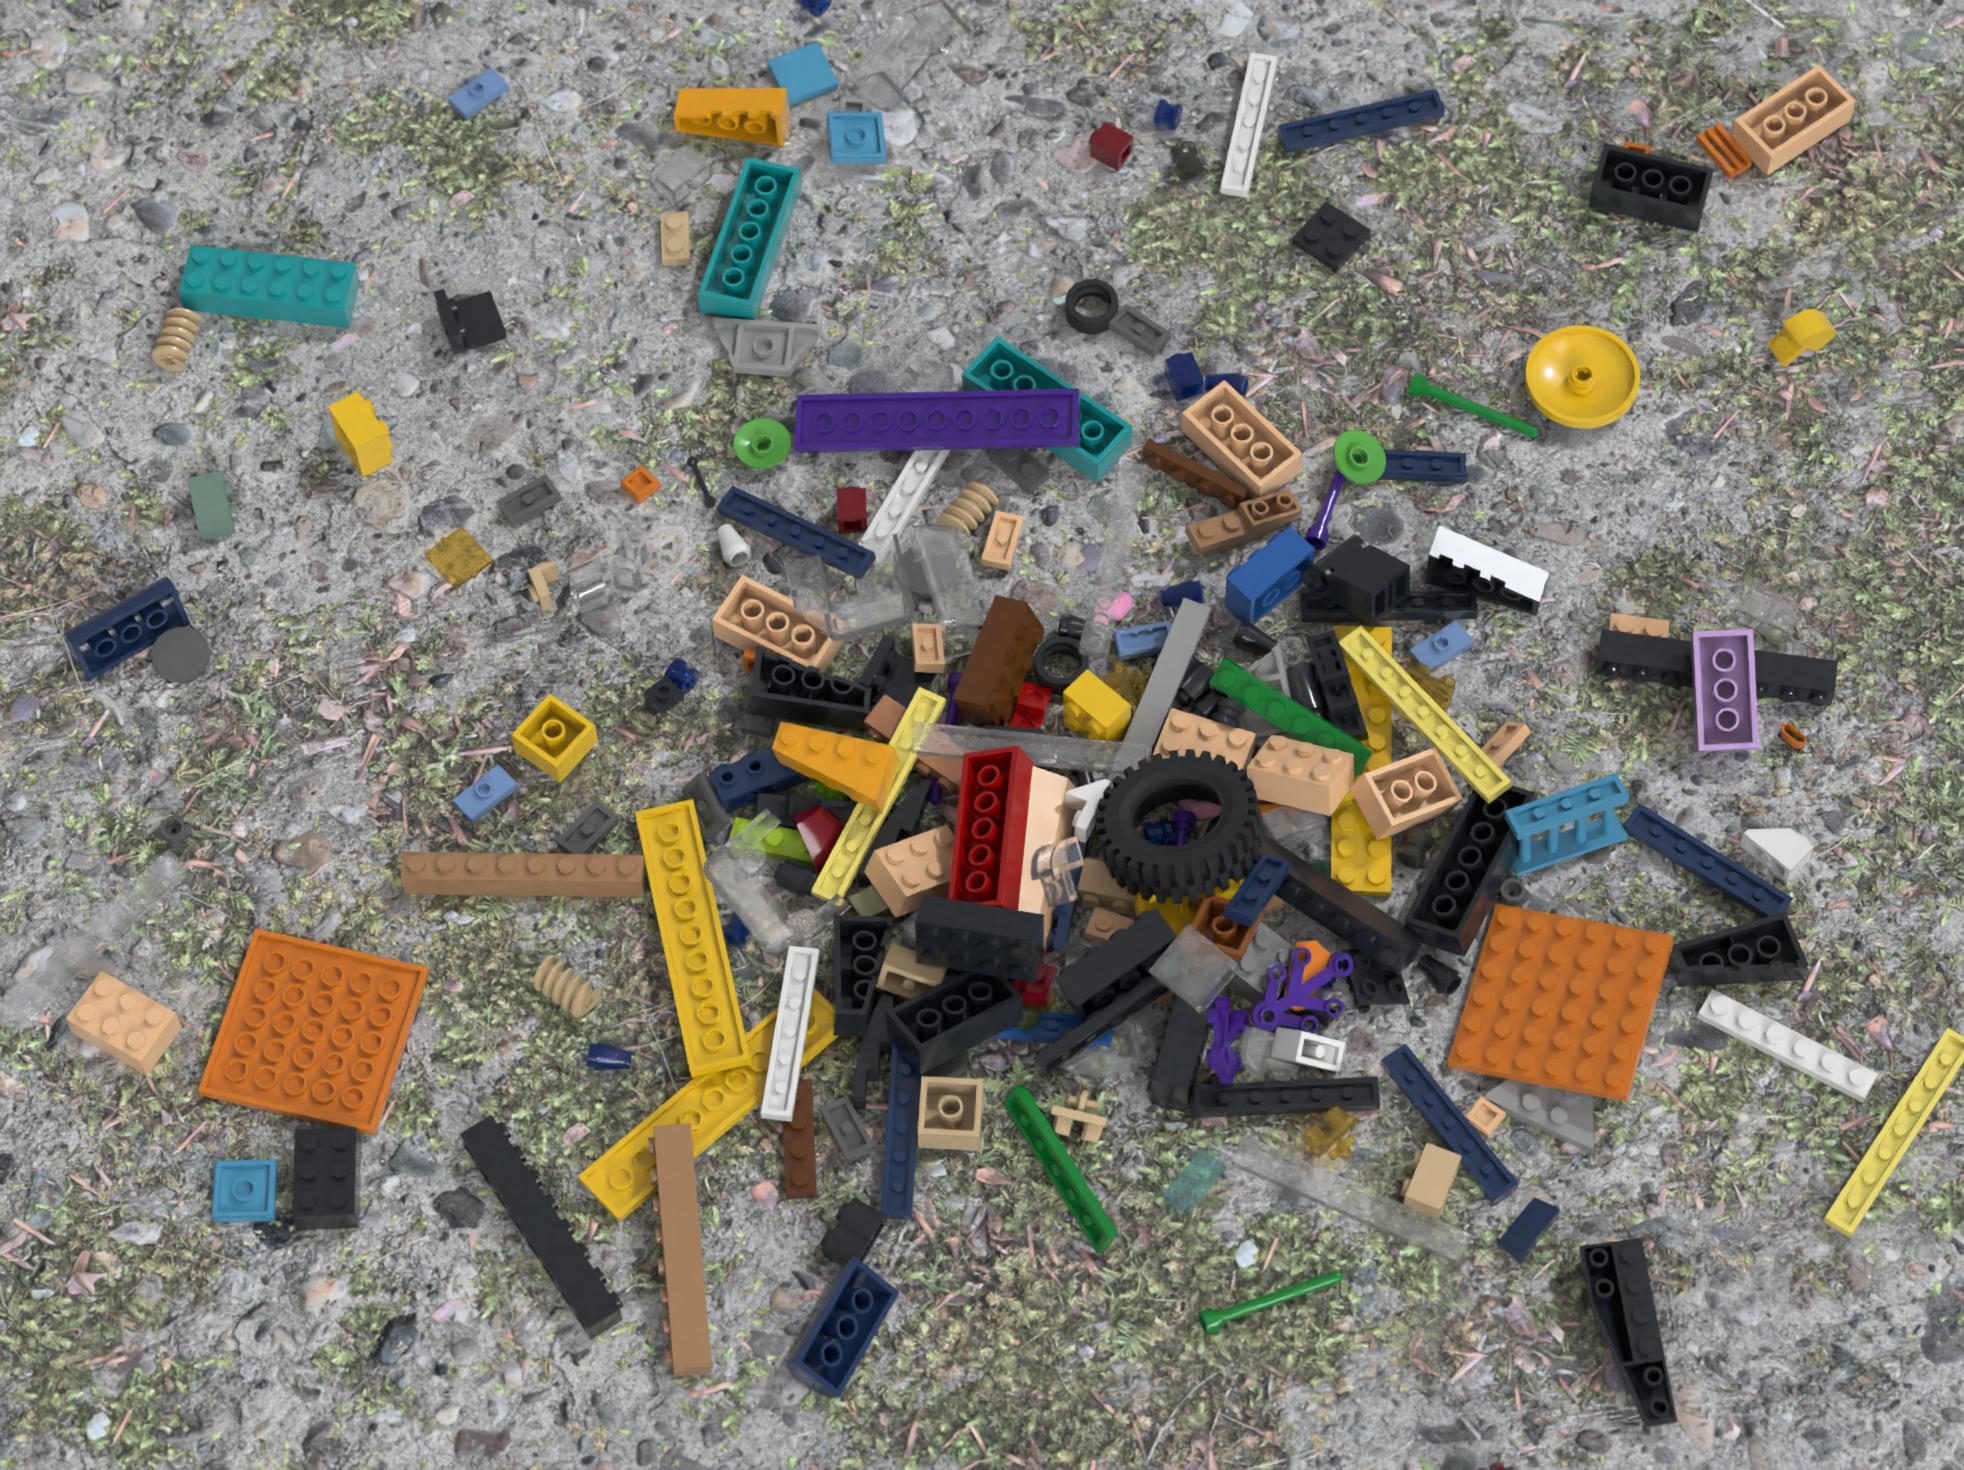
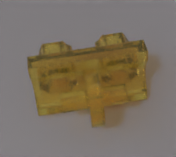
(1122, 679)
(1439, 690)
(1320, 1143)

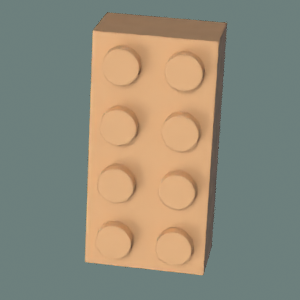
(1793, 119)
(1241, 441)
(768, 619)

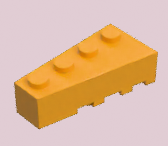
(734, 113)
(839, 761)

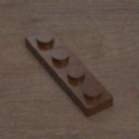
(1194, 474)
(800, 1146)

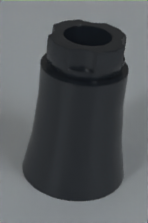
(1305, 688)

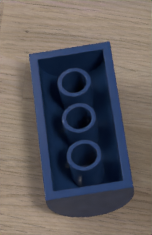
(125, 628)
(842, 1329)

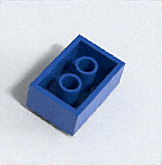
(1268, 576)

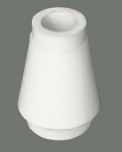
(733, 547)

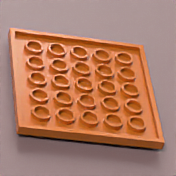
(1561, 1002)
(314, 1031)

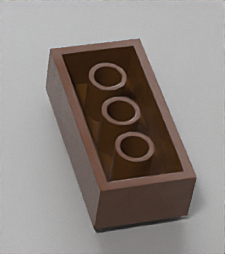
(998, 662)

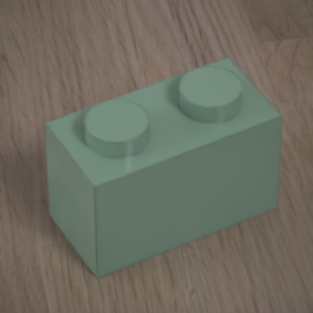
(211, 505)

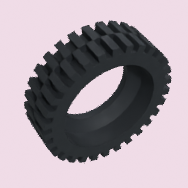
(1188, 867)

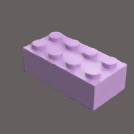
(1724, 690)

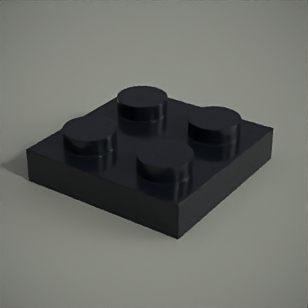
(1331, 236)

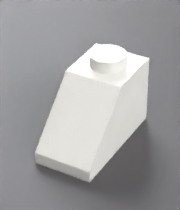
(1778, 850)
(1307, 1049)

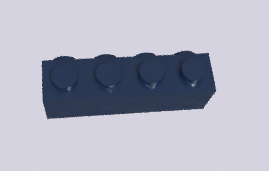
(752, 774)

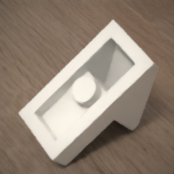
(1085, 801)

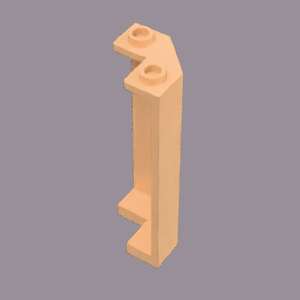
(1047, 822)

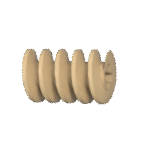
(175, 339)
(969, 507)
(564, 989)

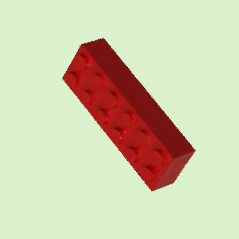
(991, 827)

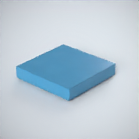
(803, 73)
(856, 138)
(244, 1190)

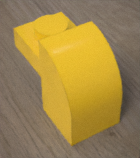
(1801, 331)

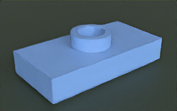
(478, 93)
(1141, 640)
(1442, 646)
(485, 793)

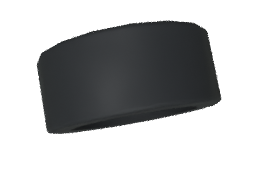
(1089, 288)
(1053, 646)

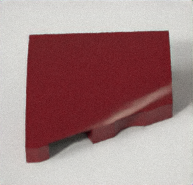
(819, 832)

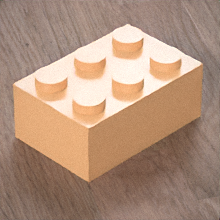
(1194, 732)
(1301, 774)
(1406, 793)
(913, 869)
(124, 1023)

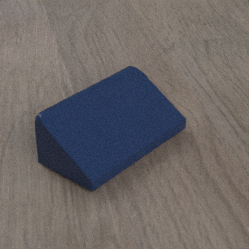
(1528, 1228)

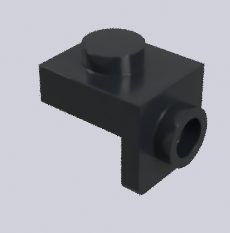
(662, 696)

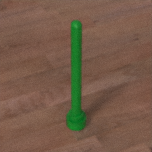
(1421, 387)
(1213, 1320)

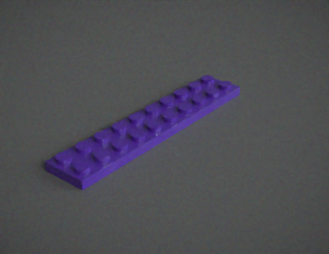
(937, 420)

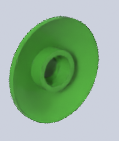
(758, 434)
(1366, 451)

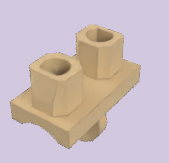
(1093, 1124)

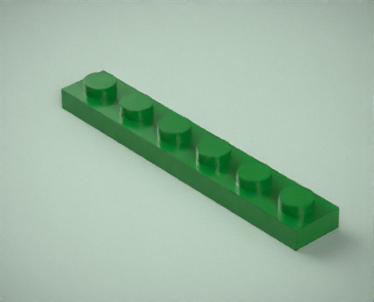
(1286, 712)
(1060, 1168)

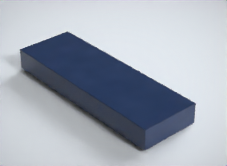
(1424, 466)
(1257, 890)

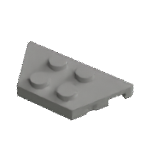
(765, 346)
(1272, 671)
(1552, 1110)

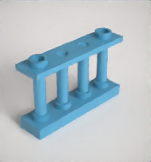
(1561, 809)

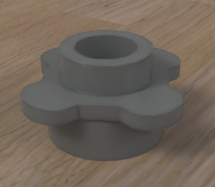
(170, 824)
(1513, 885)

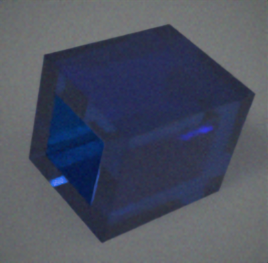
(1183, 376)

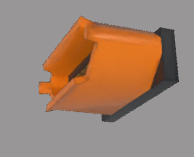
(1792, 737)

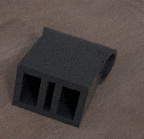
(1360, 579)

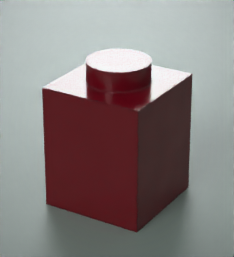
(1111, 146)
(852, 510)

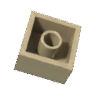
(950, 1113)

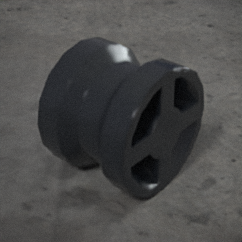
(1228, 712)

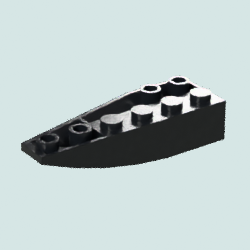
(1628, 1320)

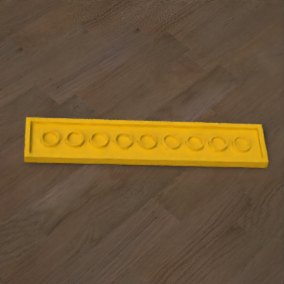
(1356, 854)
(692, 939)
(708, 1102)

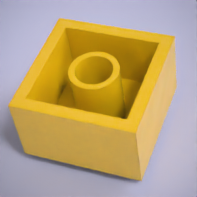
(361, 433)
(1095, 709)
(554, 738)

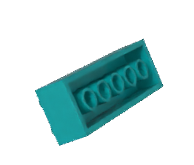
(750, 240)
(269, 286)
(1101, 433)

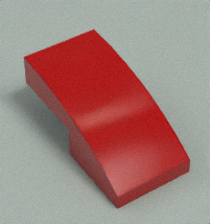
(1031, 706)

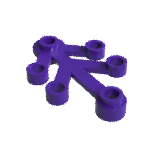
(1298, 993)
(1226, 1026)

